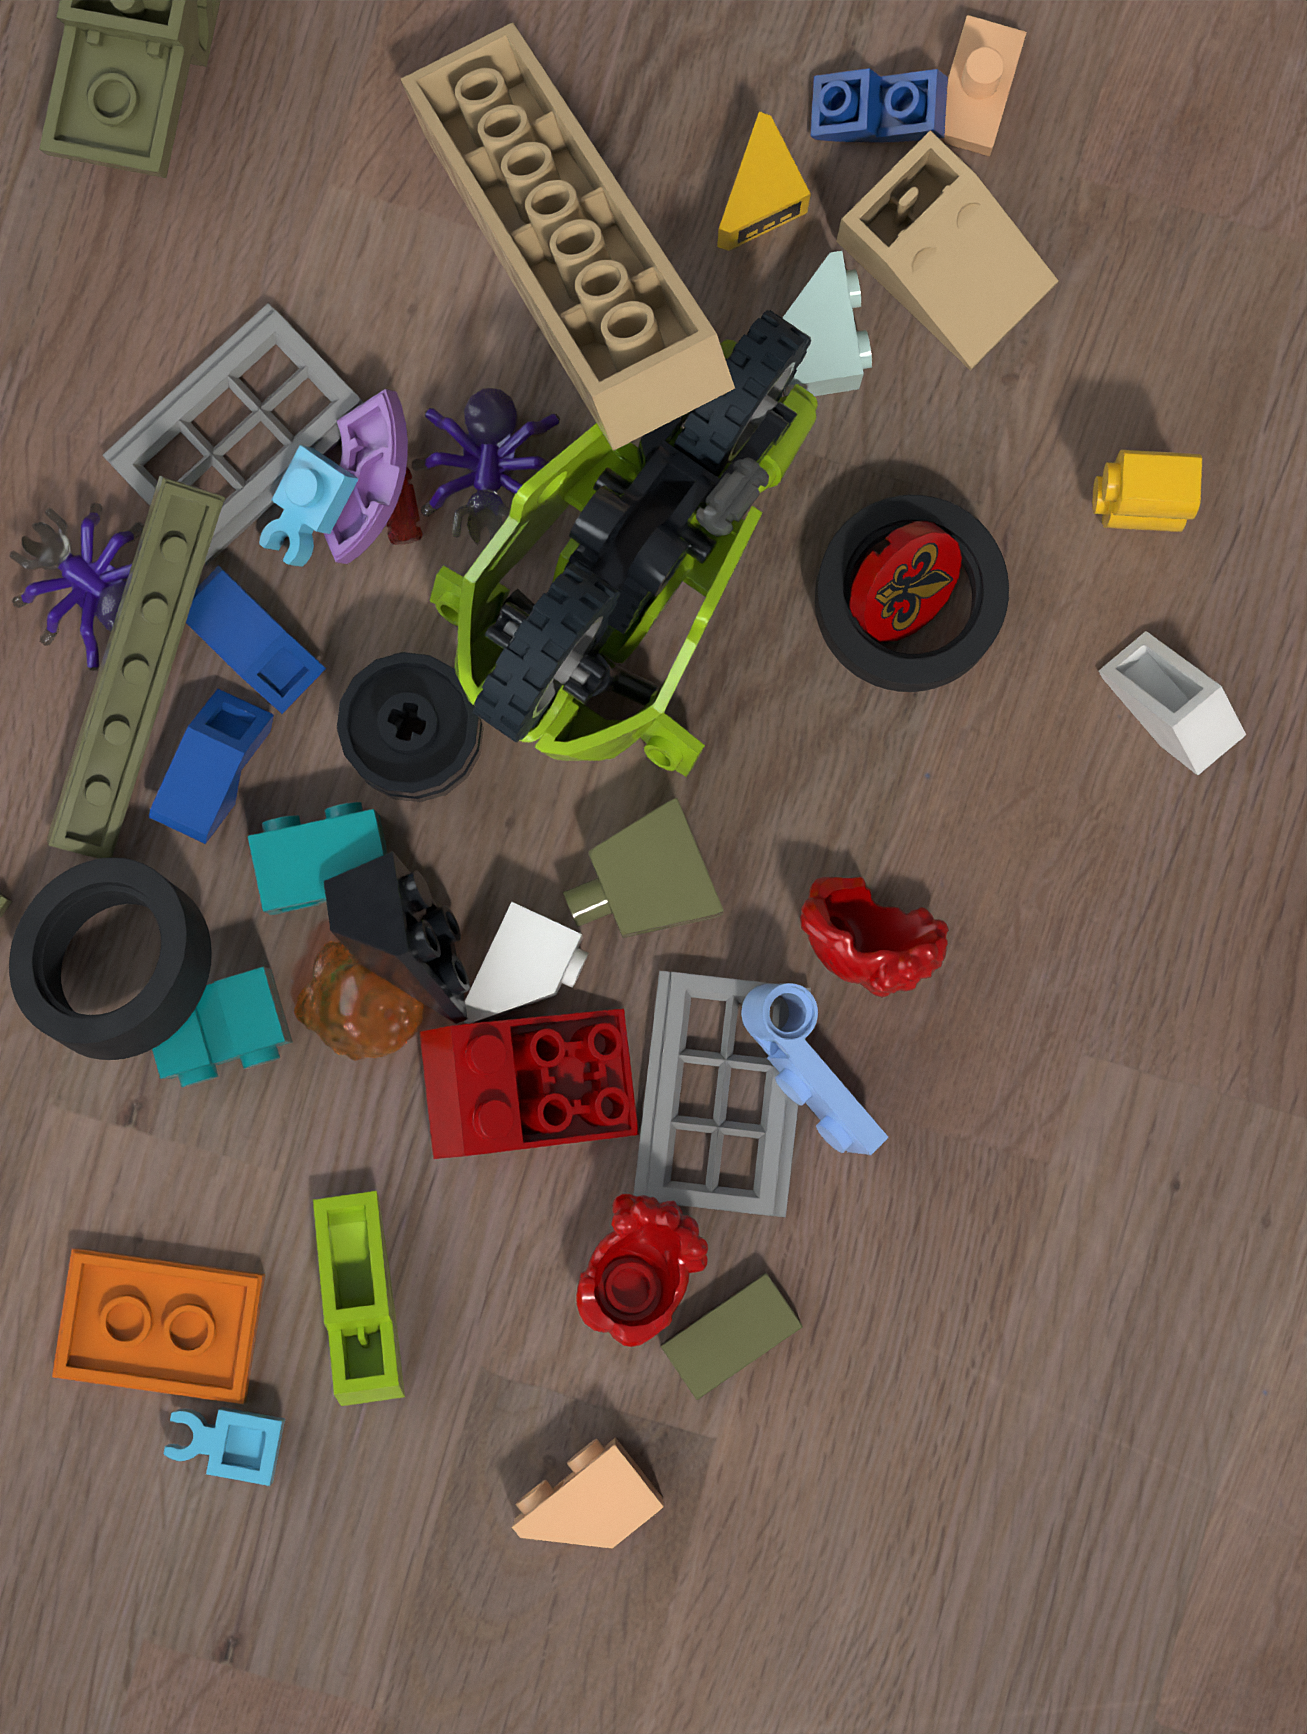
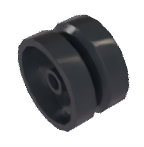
(386, 698)

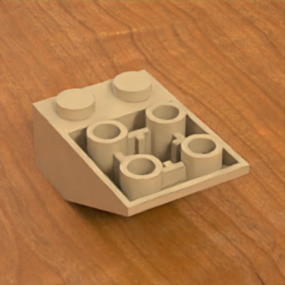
(946, 251)

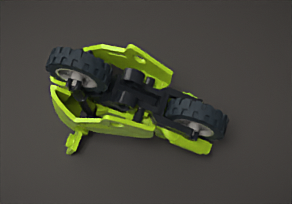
(622, 563)

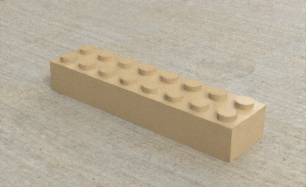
(568, 237)

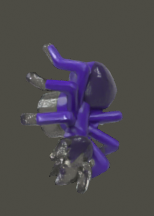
(487, 456)
(94, 585)

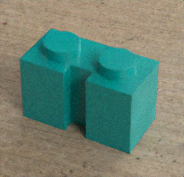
(297, 858)
(232, 1021)

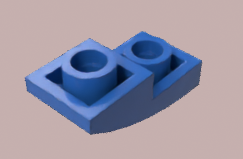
(878, 108)

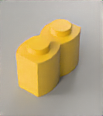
(1149, 490)

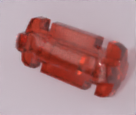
(405, 516)

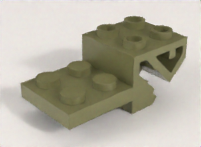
(124, 79)

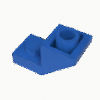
(251, 640)
(208, 765)

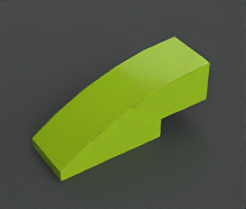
(358, 1299)

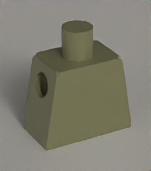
(647, 877)

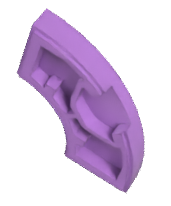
(377, 455)

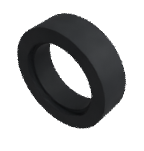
(891, 668)
(55, 919)

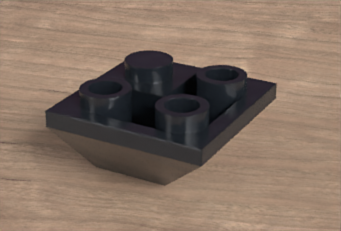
(399, 932)

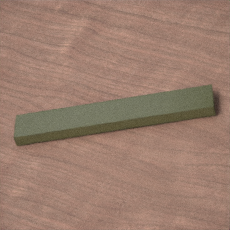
(135, 668)

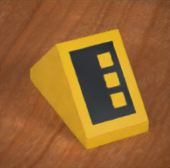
(765, 189)

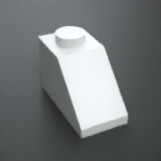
(1174, 702)
(524, 965)

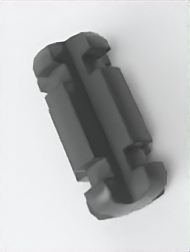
(732, 497)

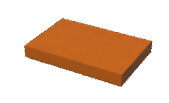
(158, 1325)

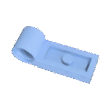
(802, 1071)

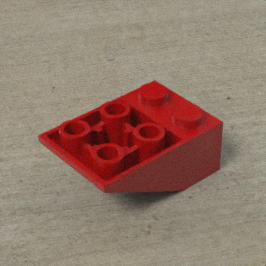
(528, 1083)

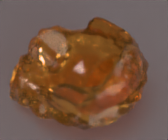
(348, 1007)

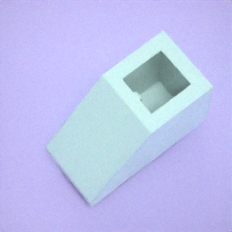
(826, 315)

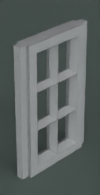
(206, 385)
(662, 1101)

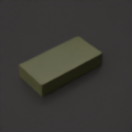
(731, 1336)

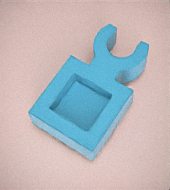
(312, 500)
(239, 1444)

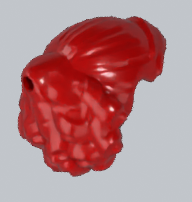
(870, 941)
(640, 1269)

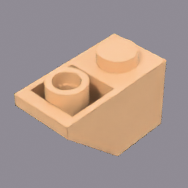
(592, 1505)

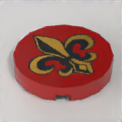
(906, 582)

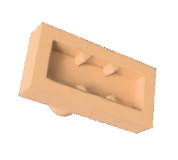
(980, 83)

